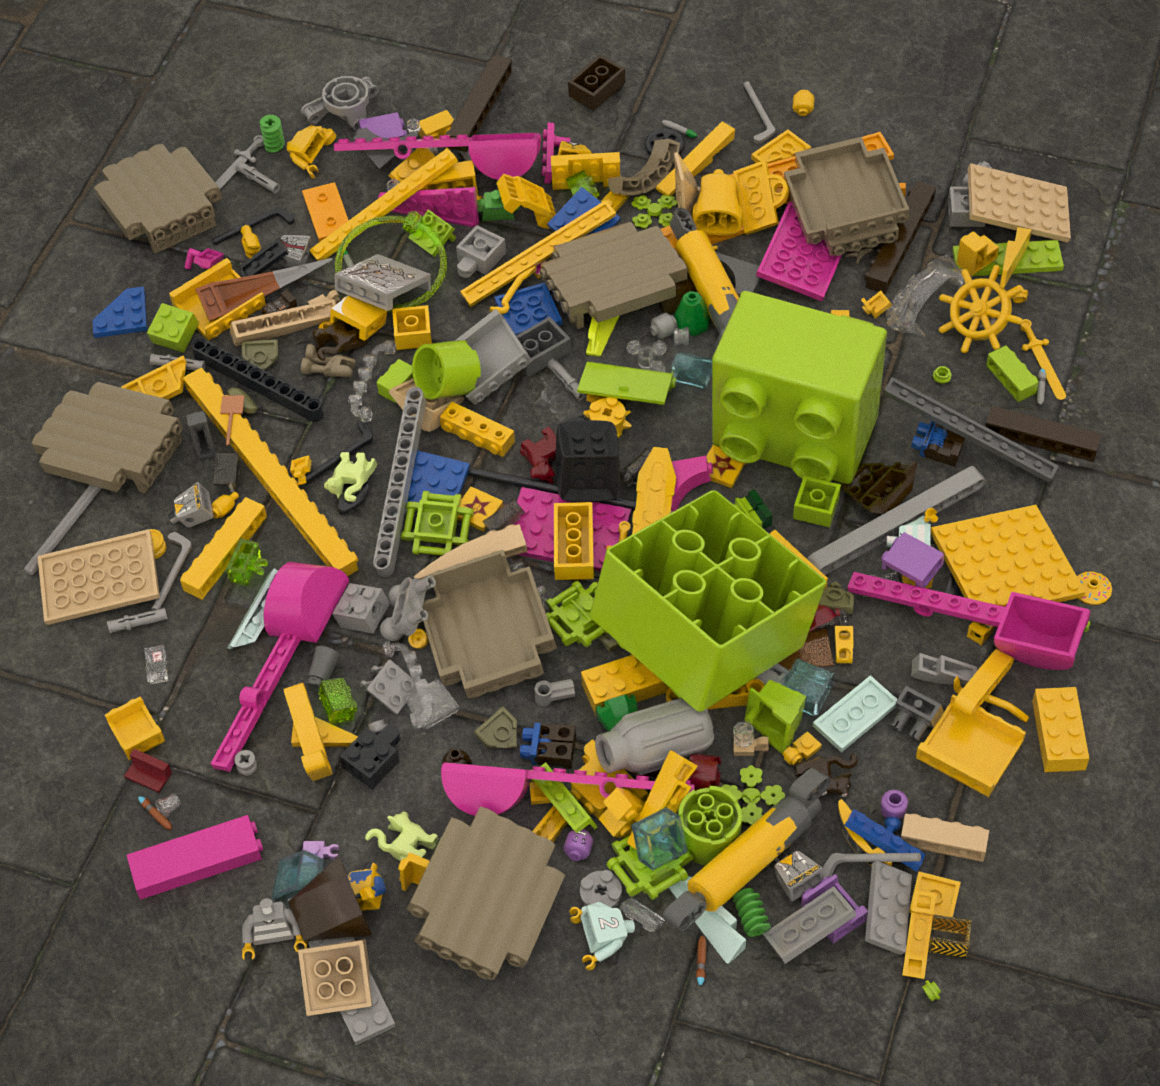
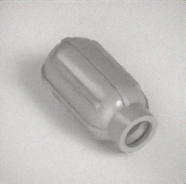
(646, 737)

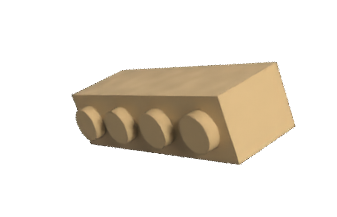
(945, 837)

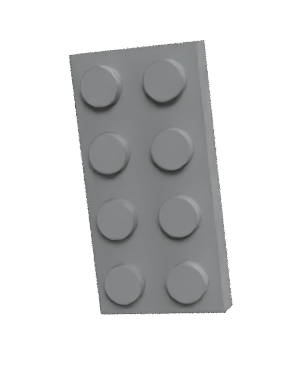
(888, 908)
(809, 924)

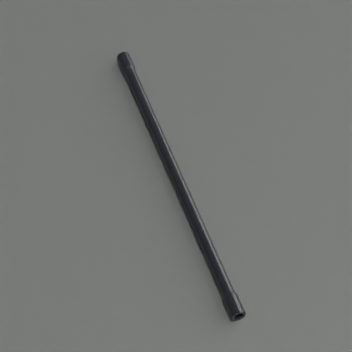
(537, 485)

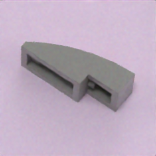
(941, 670)

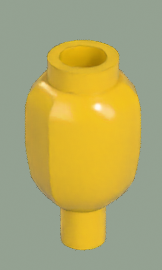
(224, 505)

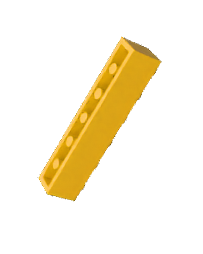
(217, 554)

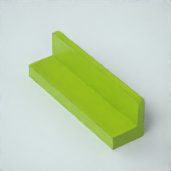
(565, 803)

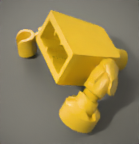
(307, 145)

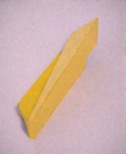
(668, 788)

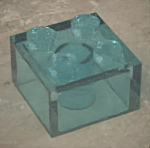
(811, 682)
(659, 838)

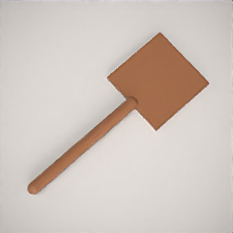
(231, 405)

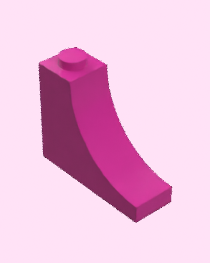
(689, 475)

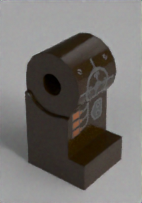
(285, 302)

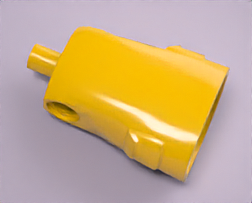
(717, 205)

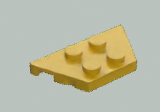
(162, 382)

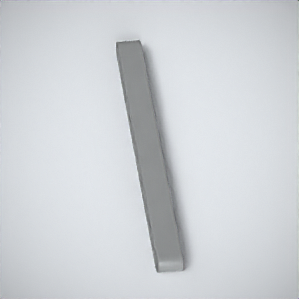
(399, 488)
(888, 524)

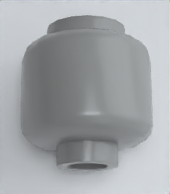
(663, 325)

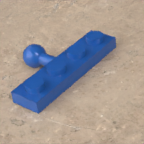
(883, 837)

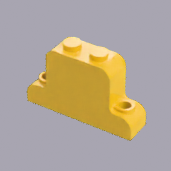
(590, 794)

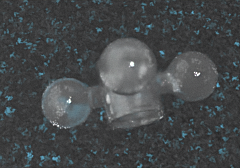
(647, 353)

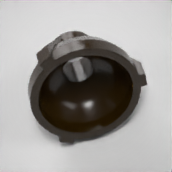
(462, 758)

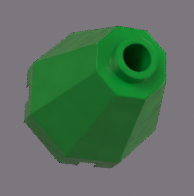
(692, 314)
(615, 710)

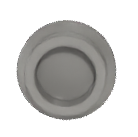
(377, 726)

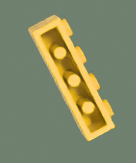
(477, 429)

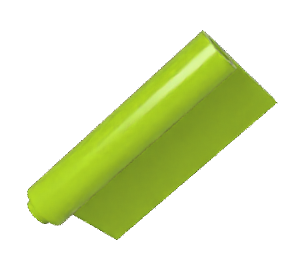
(626, 383)

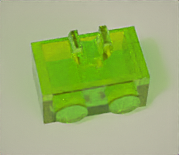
(245, 561)

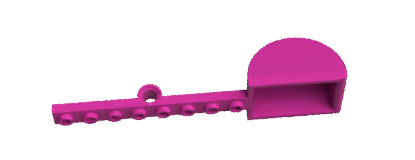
(490, 153)
(294, 611)
(1028, 627)
(505, 787)

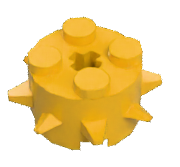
(609, 410)

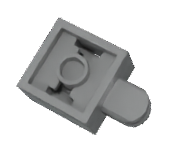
(959, 208)
(479, 252)
(361, 608)

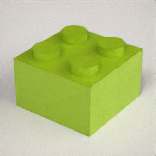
(172, 327)
(816, 501)

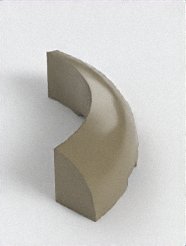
(651, 174)

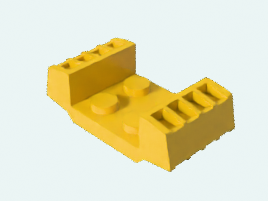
(519, 191)

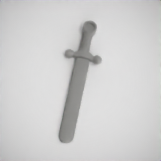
(243, 156)

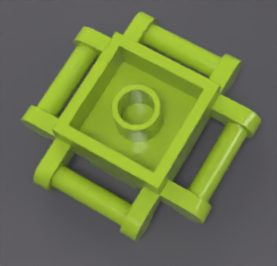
(436, 523)
(574, 615)
(646, 880)

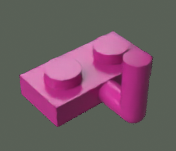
(204, 259)

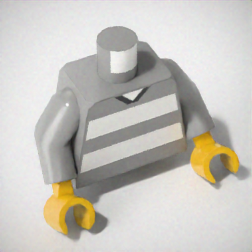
(270, 924)

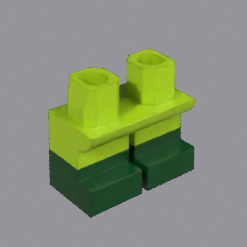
(755, 509)

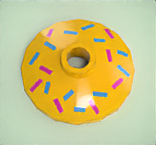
(1095, 594)

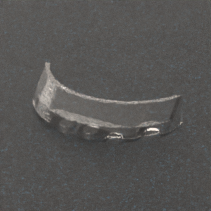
(910, 299)

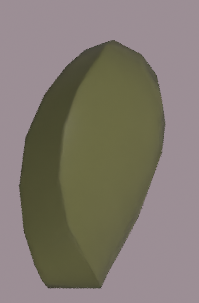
(249, 404)

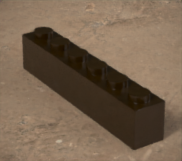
(1044, 433)

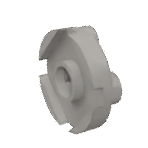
(604, 880)

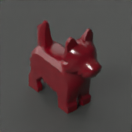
(541, 455)

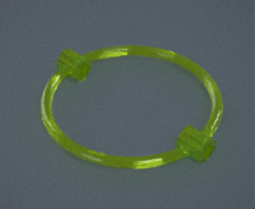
(410, 225)

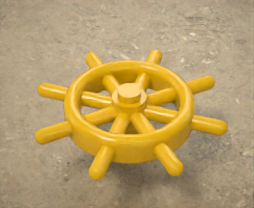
(980, 309)

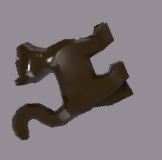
(341, 335)
(839, 784)

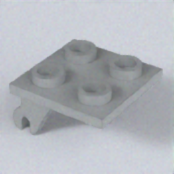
(390, 686)

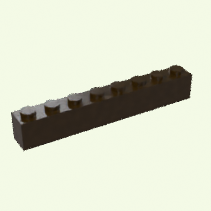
(481, 99)
(892, 254)

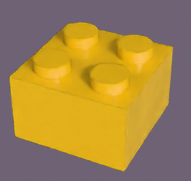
(411, 327)

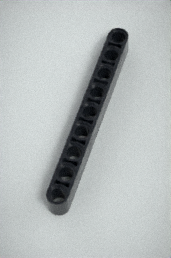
(258, 379)

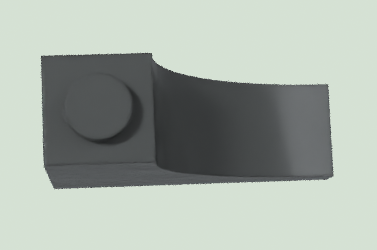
(381, 157)
(741, 274)
(201, 435)

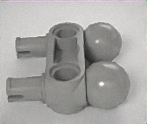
(407, 603)

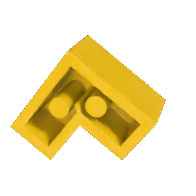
(976, 252)
(623, 811)

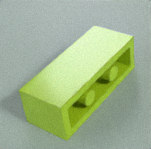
(1012, 373)

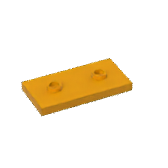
(325, 209)

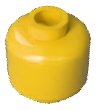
(803, 102)

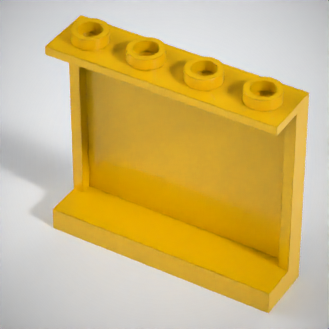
(187, 299)
(971, 748)

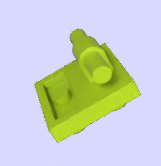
(439, 227)

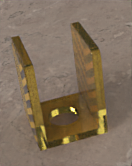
(953, 925)

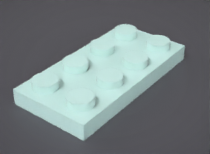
(855, 713)

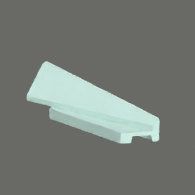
(254, 618)
(717, 927)

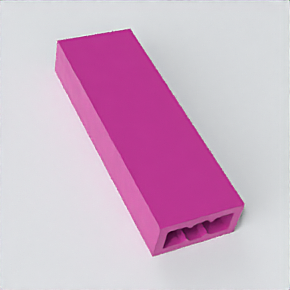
(194, 856)

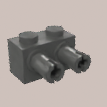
(917, 706)

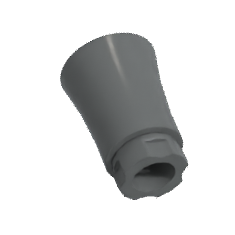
(322, 666)

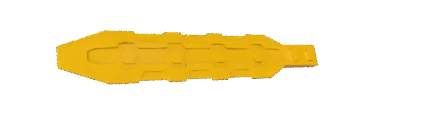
(654, 489)

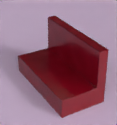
(148, 771)

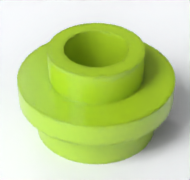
(942, 375)
(931, 990)

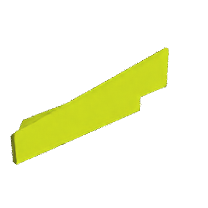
(599, 335)

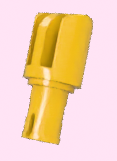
(250, 241)

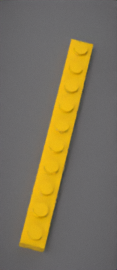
(386, 202)
(537, 253)

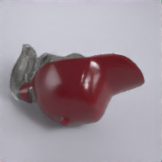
(827, 617)

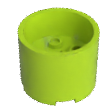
(446, 369)
(709, 822)

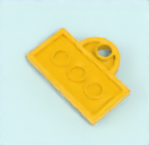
(758, 196)

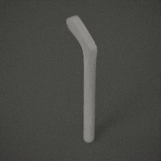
(760, 138)
(186, 547)
(838, 858)

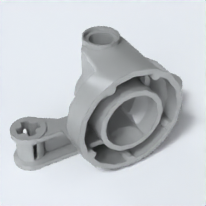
(343, 97)

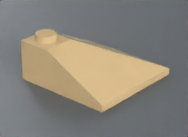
(685, 185)
(433, 409)
(335, 977)

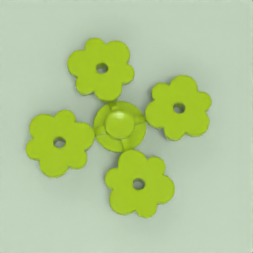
(653, 209)
(752, 796)

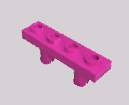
(548, 146)

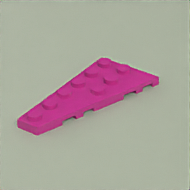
(451, 205)

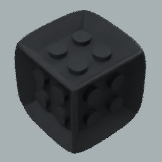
(587, 461)

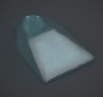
(692, 369)
(296, 872)

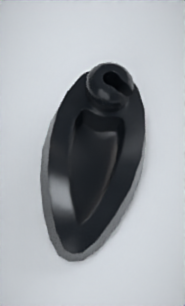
(344, 505)

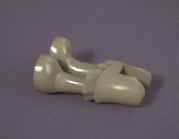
(332, 366)

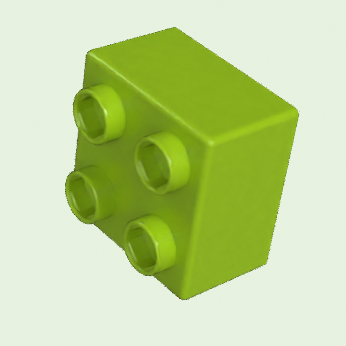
(796, 387)
(706, 599)

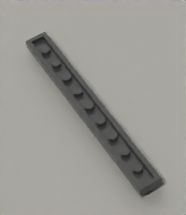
(970, 430)

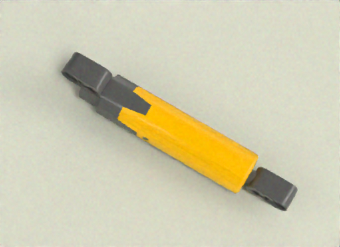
(704, 269)
(750, 851)

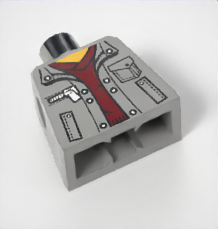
(298, 249)

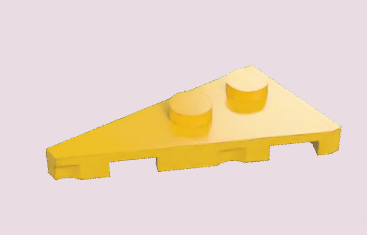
(330, 734)

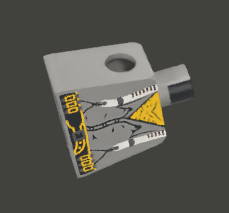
(192, 506)
(797, 874)

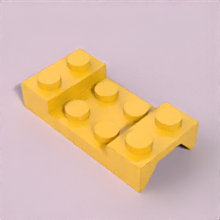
(598, 165)

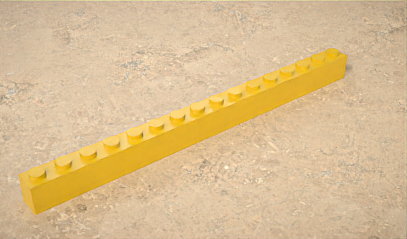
(272, 475)

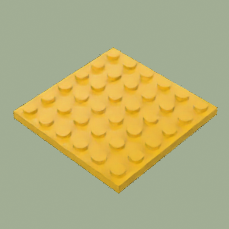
(1007, 555)

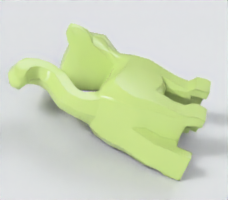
(350, 473)
(407, 841)

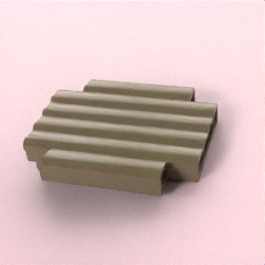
(159, 196)
(846, 196)
(613, 272)
(109, 437)
(487, 625)
(485, 893)

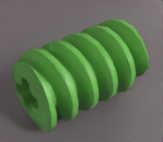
(272, 133)
(750, 912)

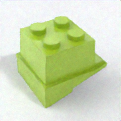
(775, 713)

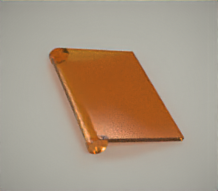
(815, 651)

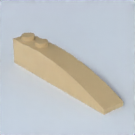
(280, 322)
(508, 539)

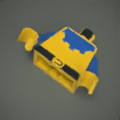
(368, 886)

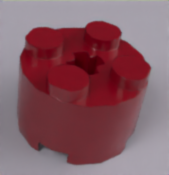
(706, 772)

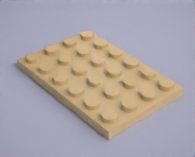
(1018, 202)
(98, 577)

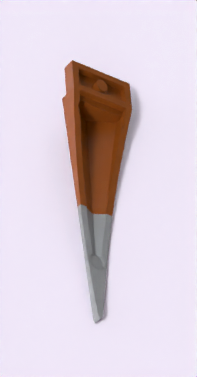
(226, 295)

